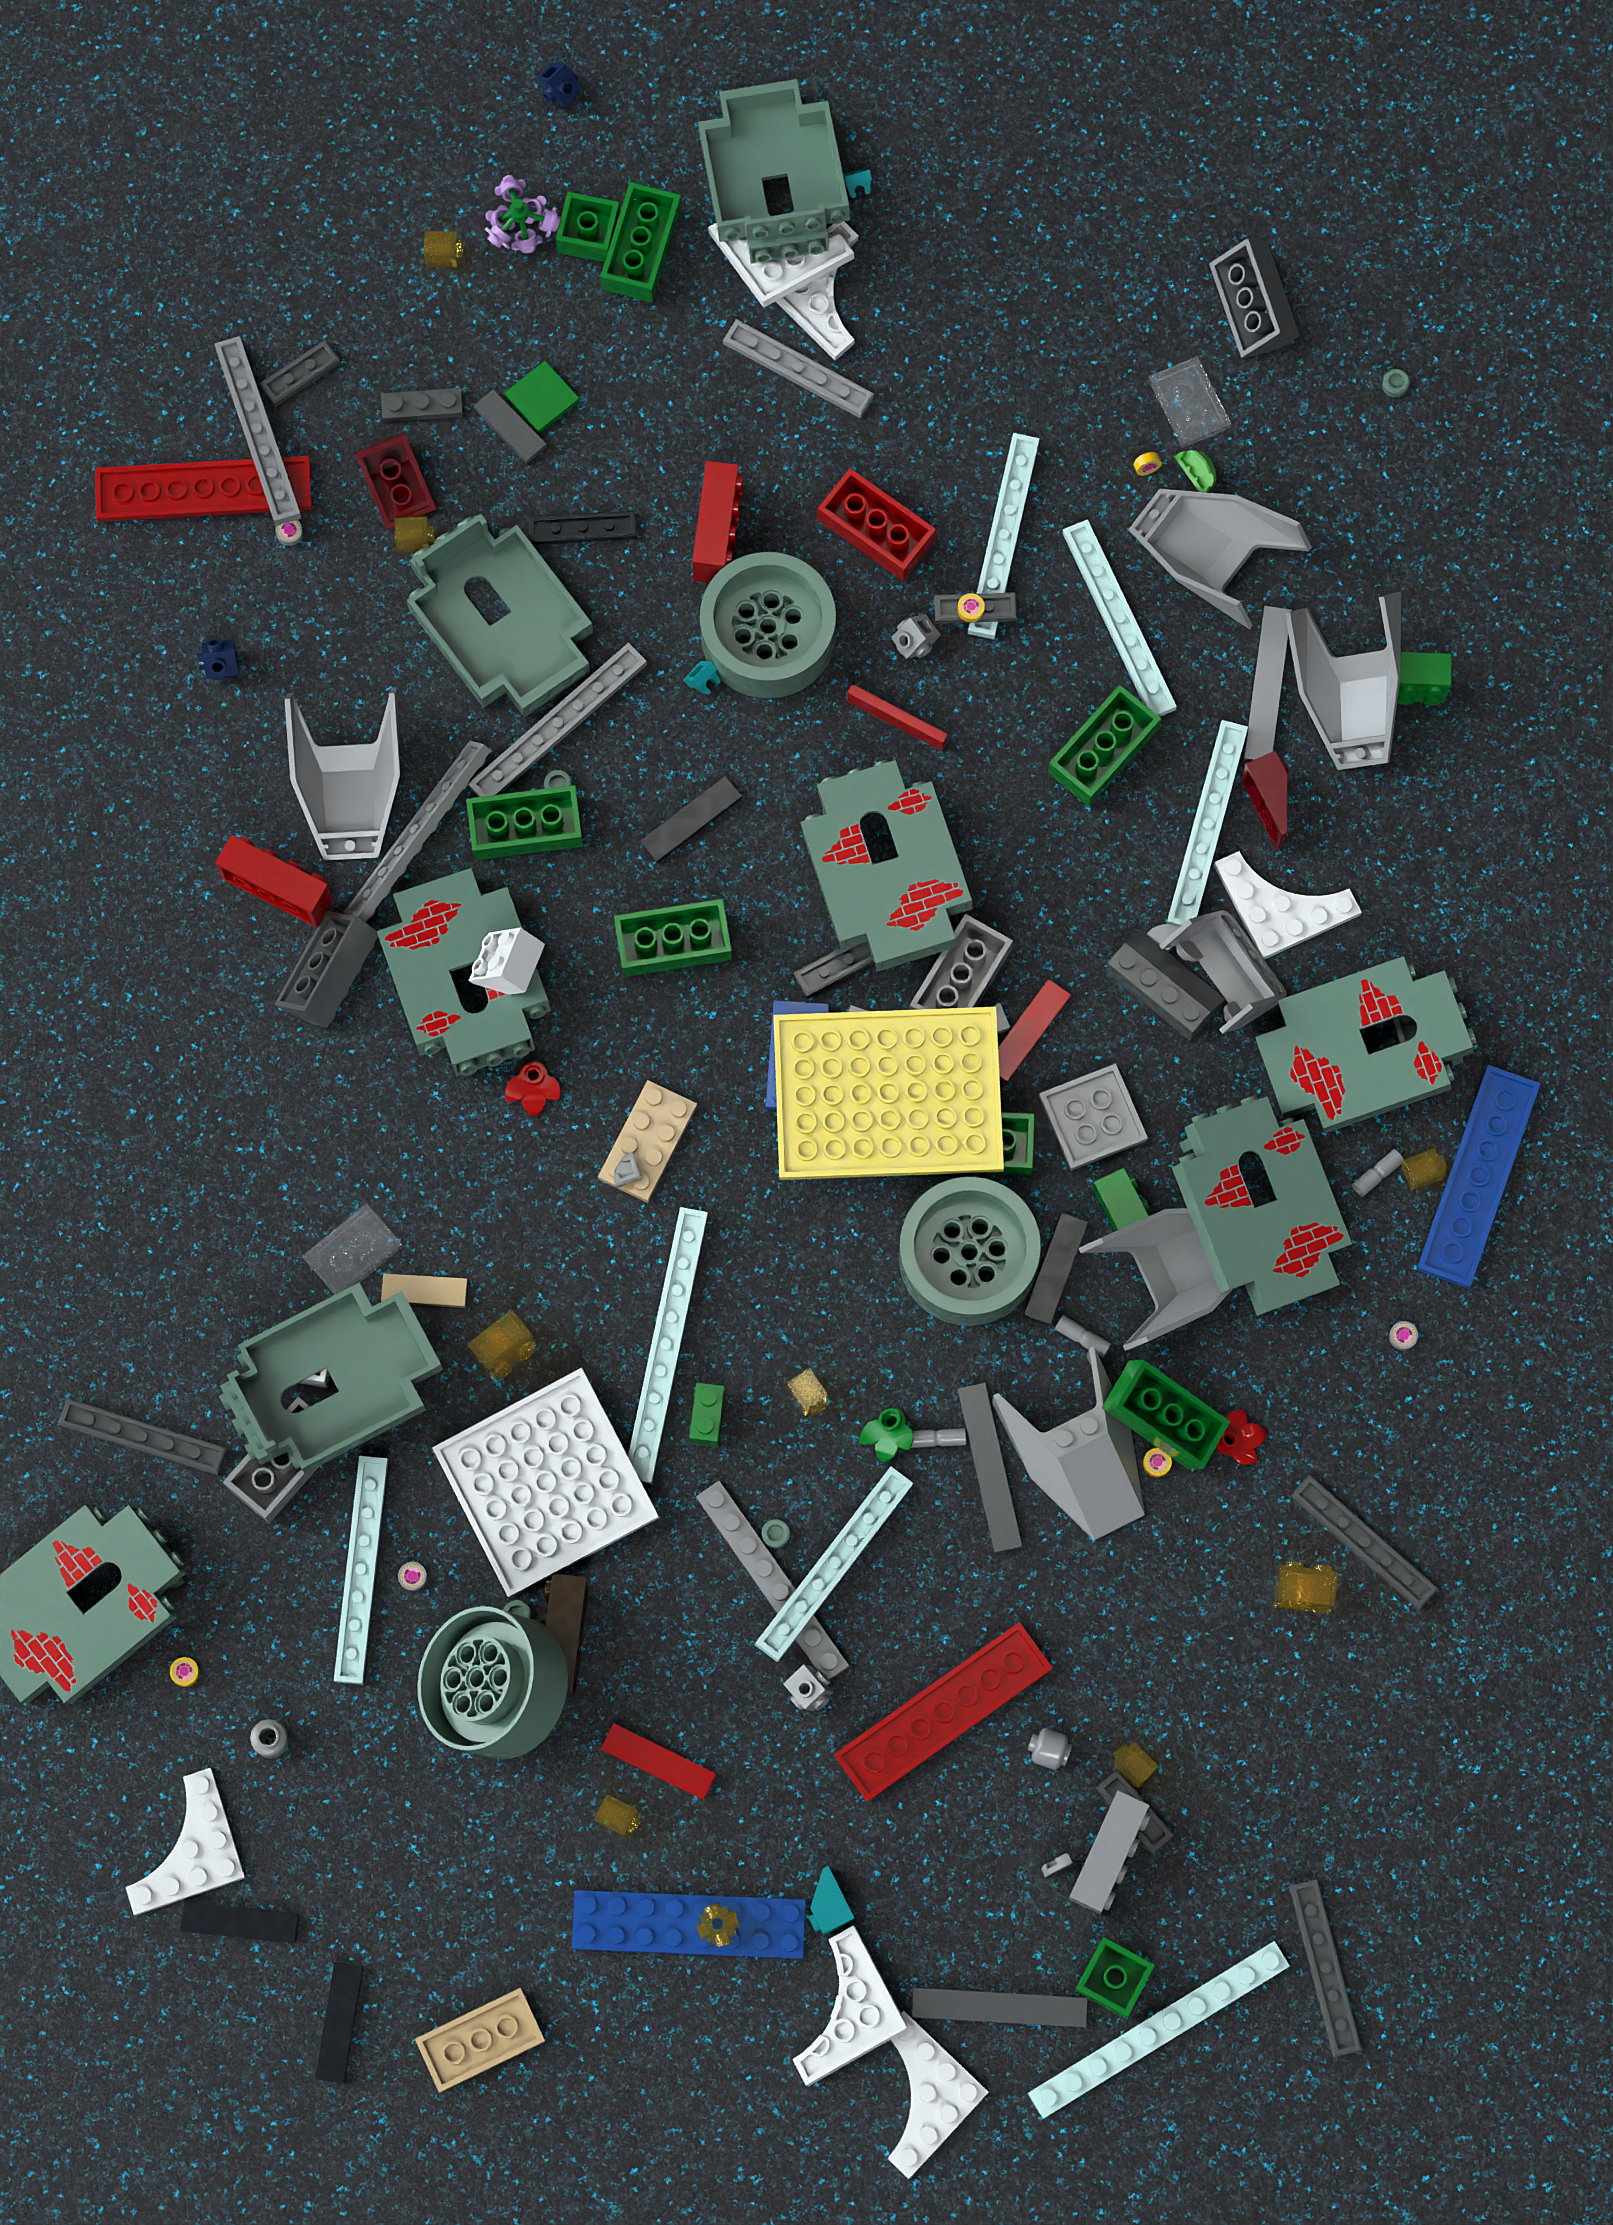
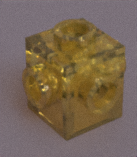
(722, 1936)

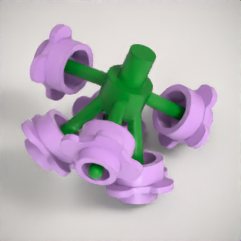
(519, 212)

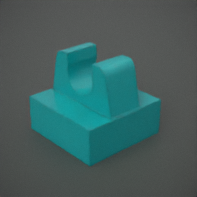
(856, 178)
(700, 675)

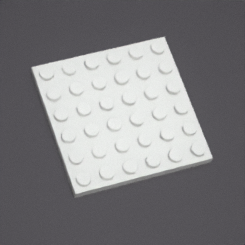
(545, 1482)

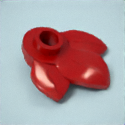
(532, 1092)
(1244, 1438)

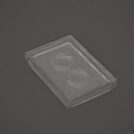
(1189, 401)
(352, 1250)

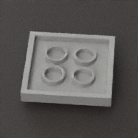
(1093, 1117)

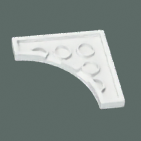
(782, 276)
(815, 307)
(1277, 917)
(201, 1858)
(861, 2015)
(939, 2096)

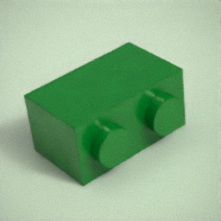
(1120, 1199)
(707, 1415)

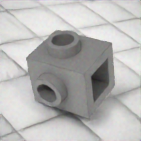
(915, 636)
(809, 1688)

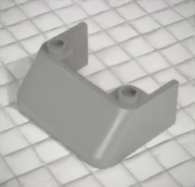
(1231, 964)

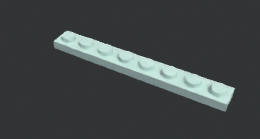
(1006, 524)
(1119, 618)
(1207, 823)
(833, 1564)
(361, 1570)

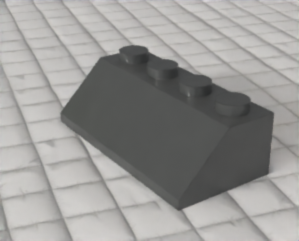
(1254, 298)
(327, 968)
(1164, 984)

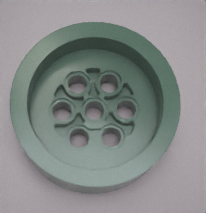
(748, 586)
(962, 1205)
(492, 1683)

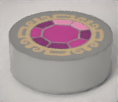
(289, 533)
(1403, 1335)
(412, 1576)

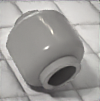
(261, 1733)
(1050, 1748)

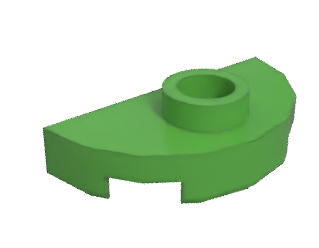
(1198, 469)

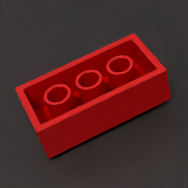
(717, 520)
(876, 524)
(274, 880)

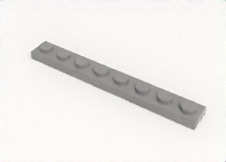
(257, 431)
(558, 722)
(418, 830)
(768, 1575)

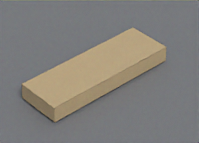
(426, 1290)

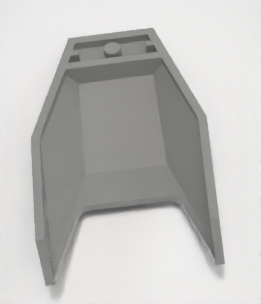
(1209, 538)
(1349, 695)
(345, 787)
(1172, 1268)
(1082, 1463)

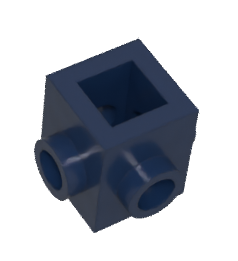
(558, 84)
(219, 659)

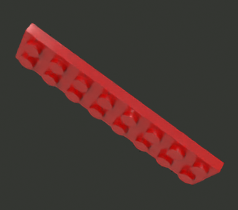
(192, 489)
(943, 1712)

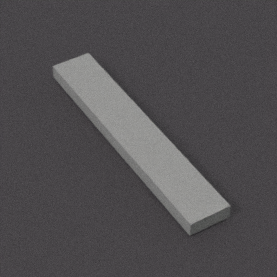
(798, 368)
(1267, 683)

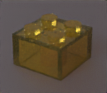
(502, 1346)
(1305, 1588)

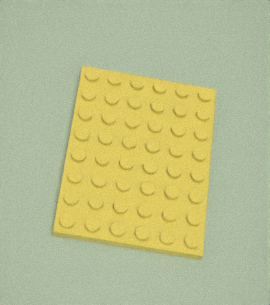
(888, 1093)

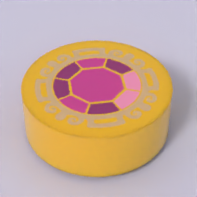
(1147, 463)
(971, 607)
(1157, 1463)
(184, 1671)

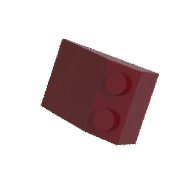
(395, 479)
(1267, 788)

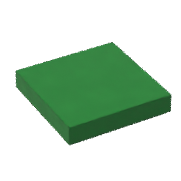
(541, 397)

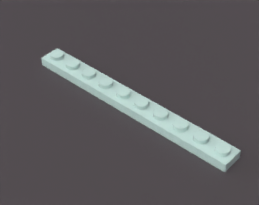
(666, 1342)
(1158, 2030)

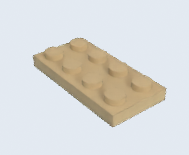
(652, 1136)
(480, 2040)

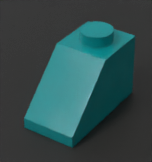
(829, 1905)

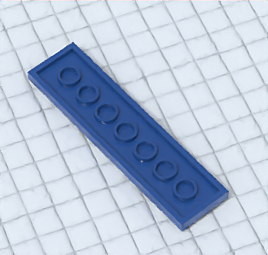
(1478, 1176)
(669, 1924)

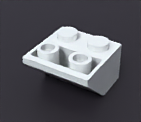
(507, 961)

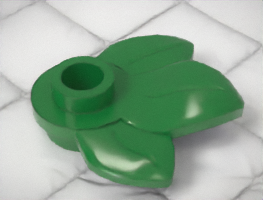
(887, 1438)

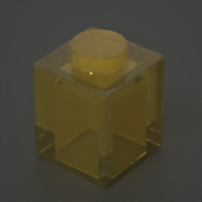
(442, 249)
(412, 534)
(1424, 1169)
(808, 1392)
(1134, 1764)
(617, 1816)

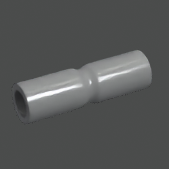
(1376, 1174)
(1080, 1334)
(942, 1437)

